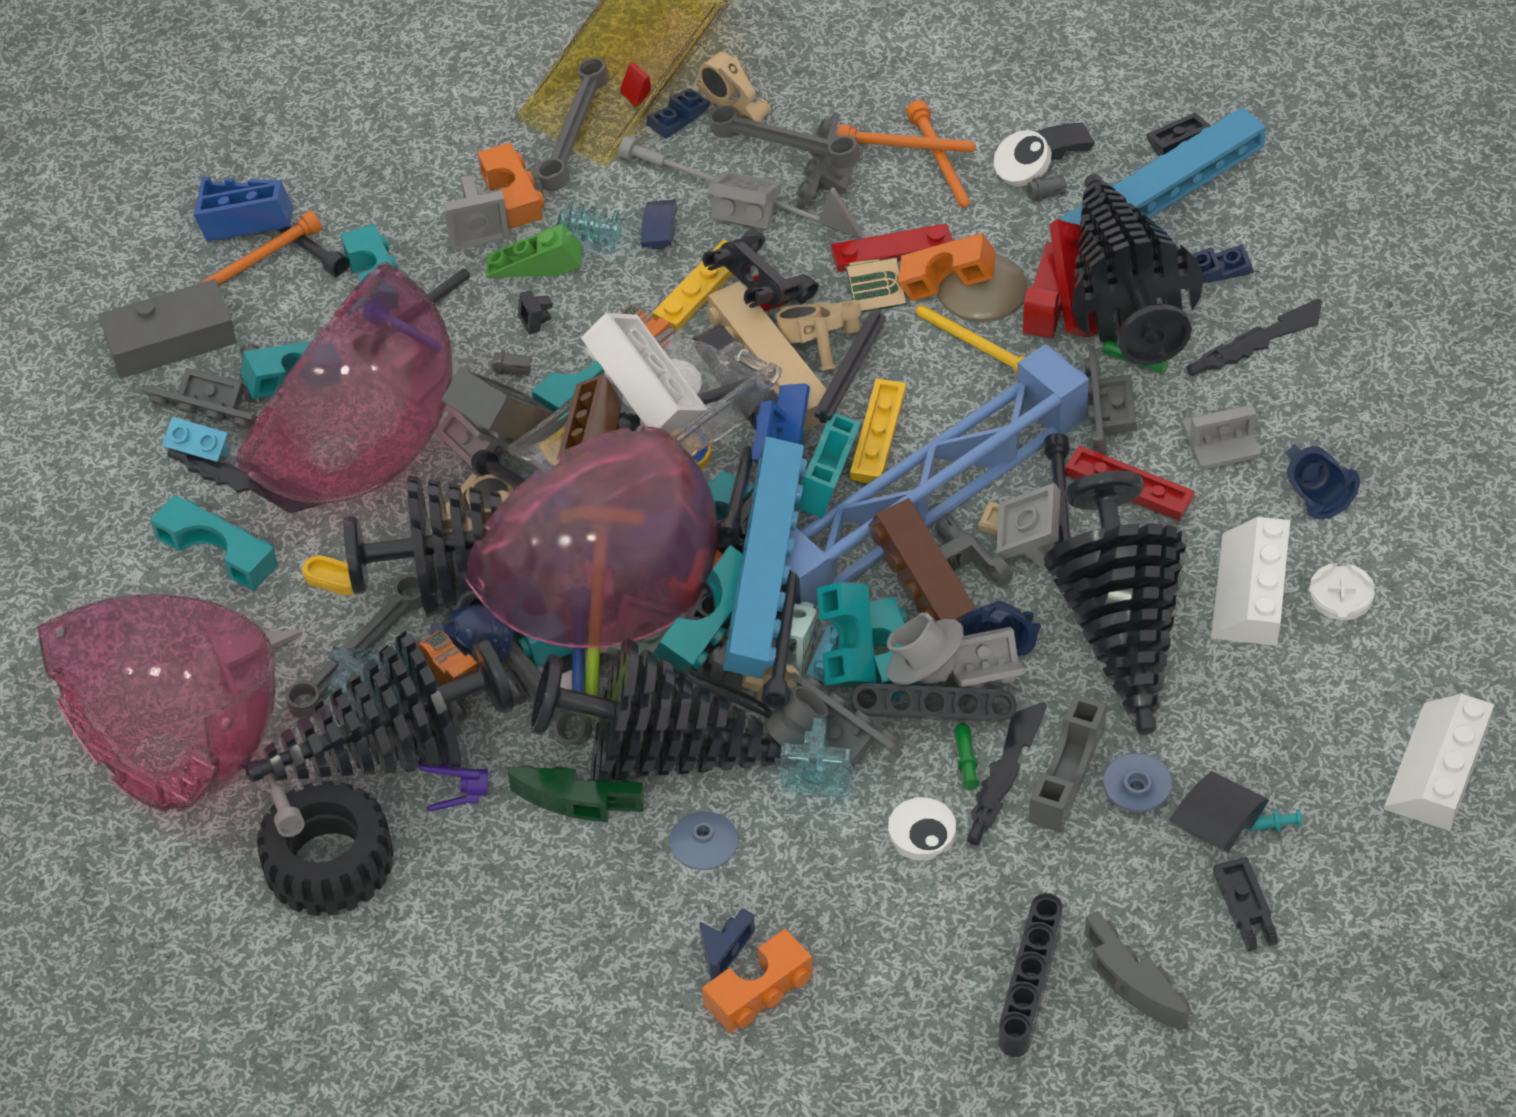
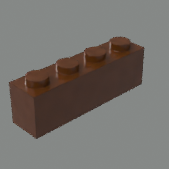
(592, 412)
(919, 562)

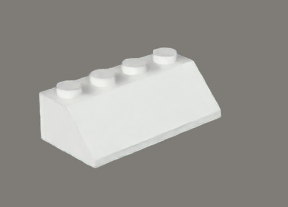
(642, 372)
(1251, 582)
(1440, 760)

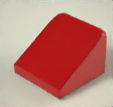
(635, 84)

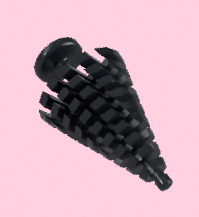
(1125, 267)
(423, 544)
(1122, 589)
(395, 715)
(653, 720)

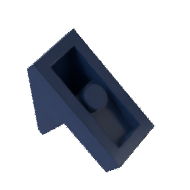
(722, 948)

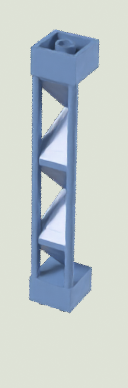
(1044, 387)

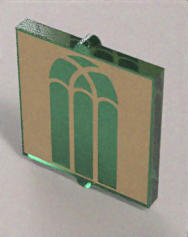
(875, 284)

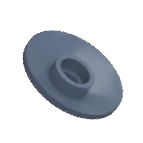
(1140, 771)
(705, 851)

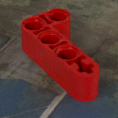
(1043, 299)

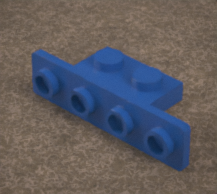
(783, 419)

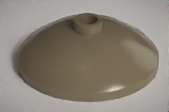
(987, 299)

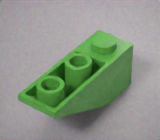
(543, 254)

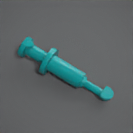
(1275, 820)

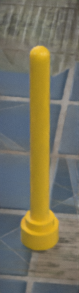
(969, 337)

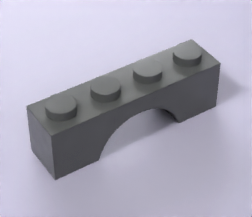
(1077, 744)

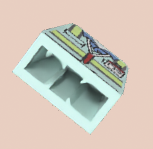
(804, 633)

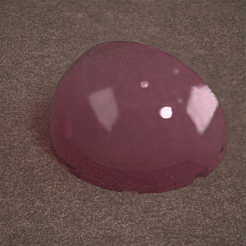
(356, 397)
(600, 543)
(163, 692)

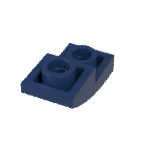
(681, 111)
(658, 224)
(1225, 264)

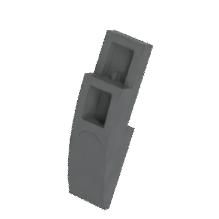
(1136, 982)

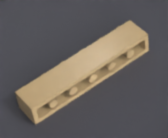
(764, 340)

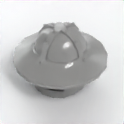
(924, 650)

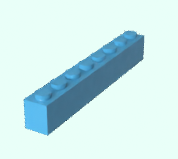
(1189, 164)
(763, 558)

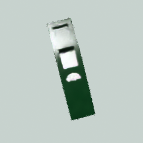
(563, 794)

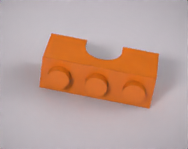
(506, 168)
(925, 269)
(738, 1000)

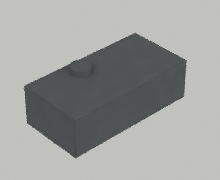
(167, 328)
(494, 405)

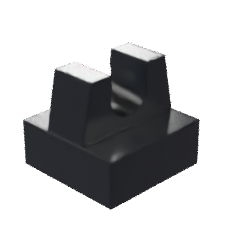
(533, 311)

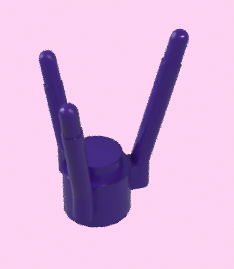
(472, 781)

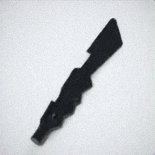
(1257, 338)
(229, 474)
(1003, 772)

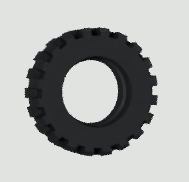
(332, 883)

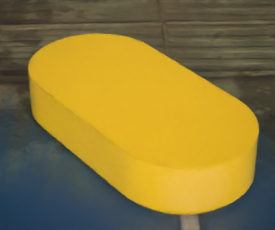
(327, 574)

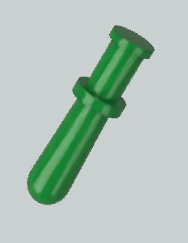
(1112, 349)
(967, 761)

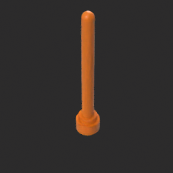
(919, 114)
(906, 141)
(306, 225)

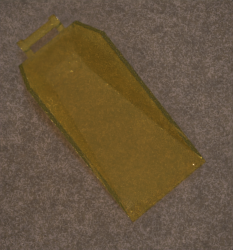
(652, 34)

